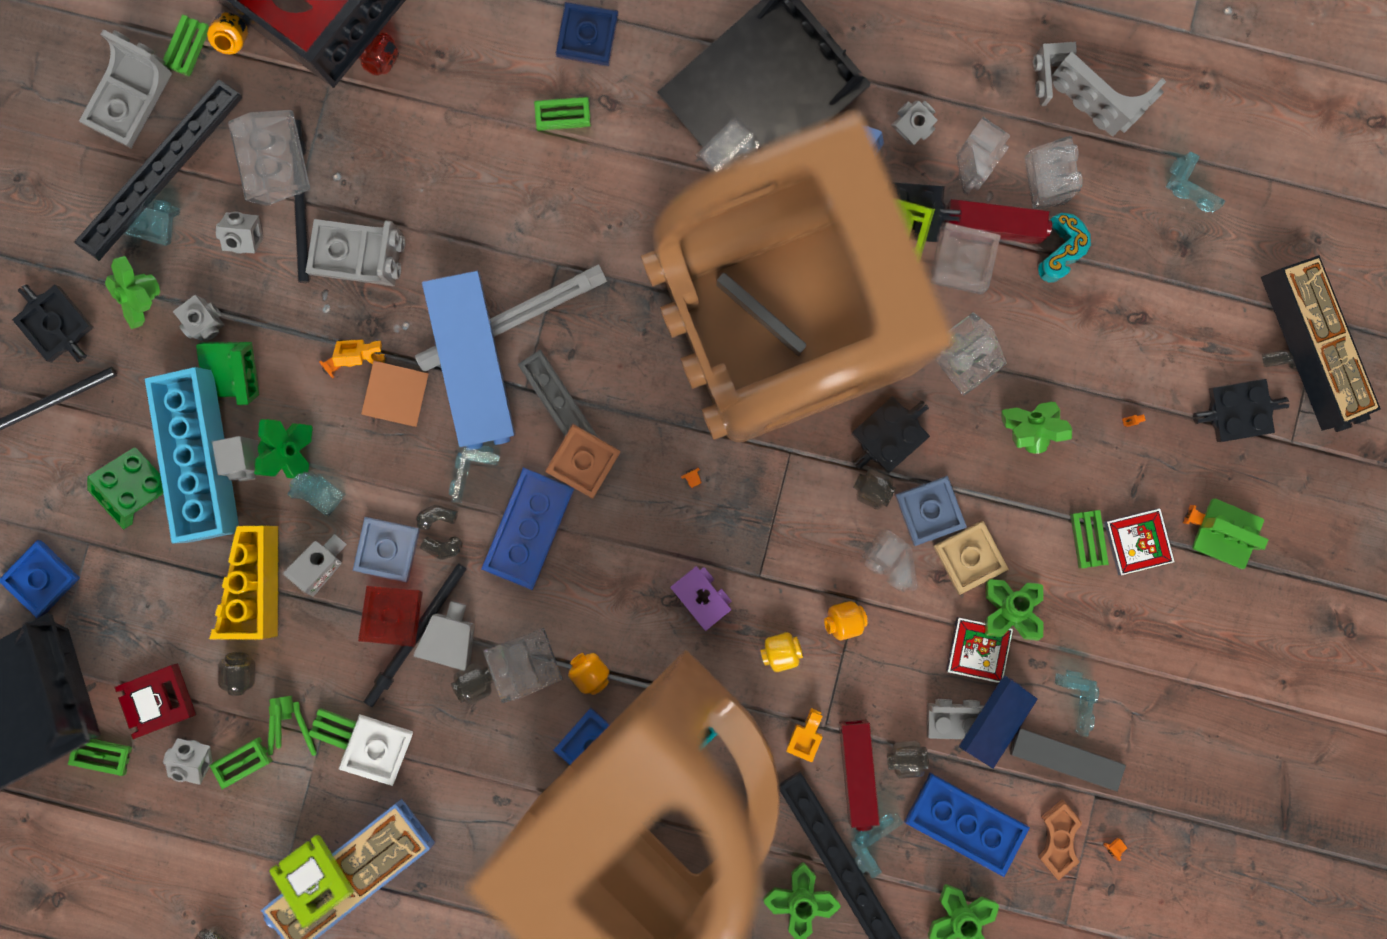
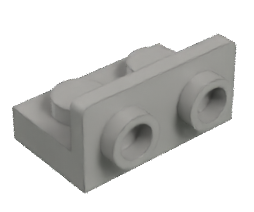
(951, 720)

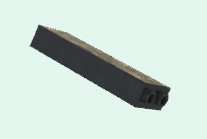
(1321, 344)

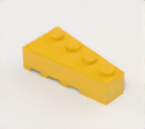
(250, 587)

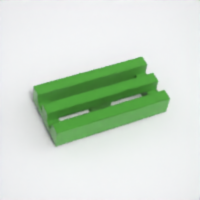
(181, 44)
(561, 124)
(1100, 539)
(315, 733)
(260, 752)
(122, 759)

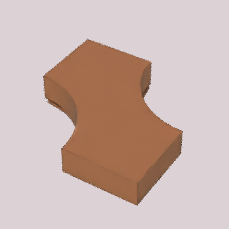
(1059, 849)

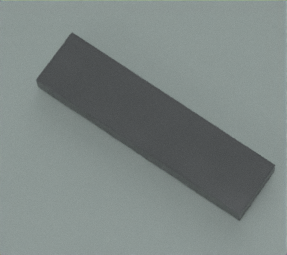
(761, 314)
(553, 393)
(1067, 759)

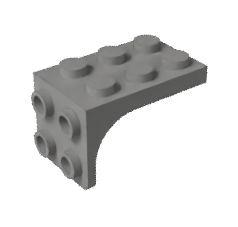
(126, 90)
(1095, 97)
(355, 252)

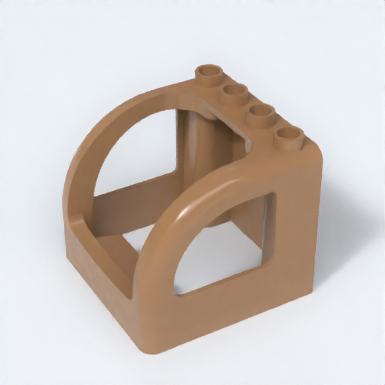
(818, 254)
(582, 849)

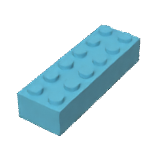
(184, 426)

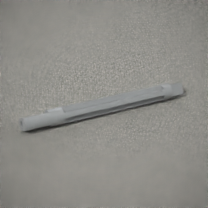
(559, 294)

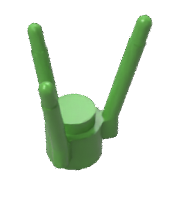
(280, 710)

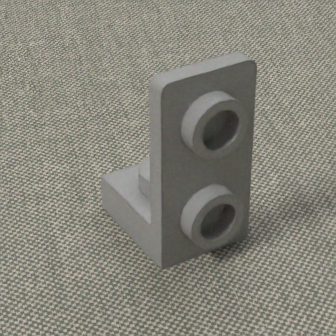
(1049, 54)

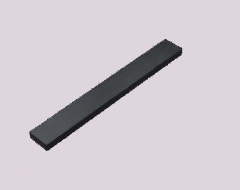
(158, 170)
(837, 858)

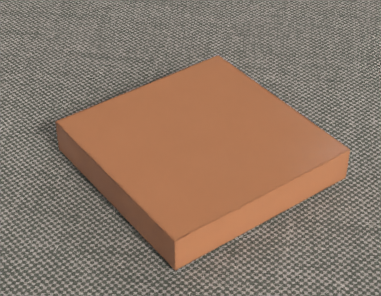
(394, 394)
(582, 461)

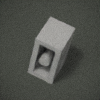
(236, 457)

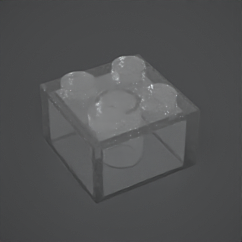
(964, 258)

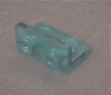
(155, 223)

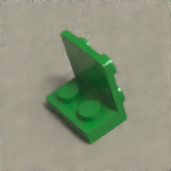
(232, 369)
(125, 486)

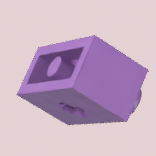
(707, 613)

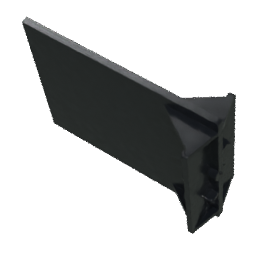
(770, 72)
(41, 699)

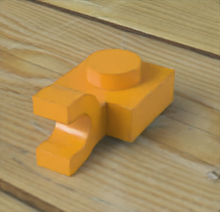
(355, 351)
(805, 739)

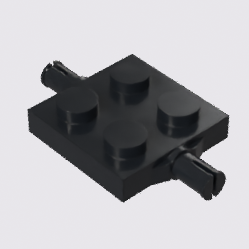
(927, 196)
(52, 323)
(1241, 410)
(890, 435)

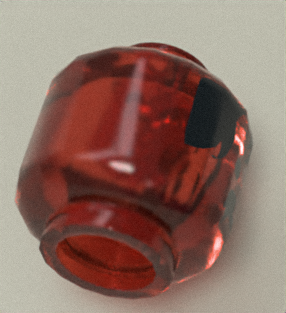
(380, 55)

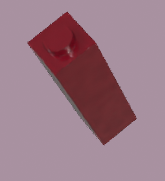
(1008, 221)
(859, 774)

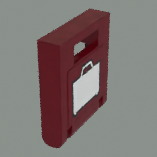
(148, 703)

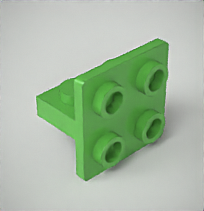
(1229, 534)

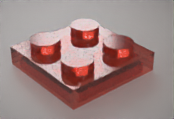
(390, 616)

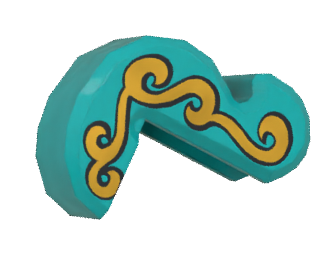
(1076, 246)

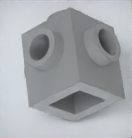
(905, 123)
(239, 232)
(199, 319)
(188, 761)

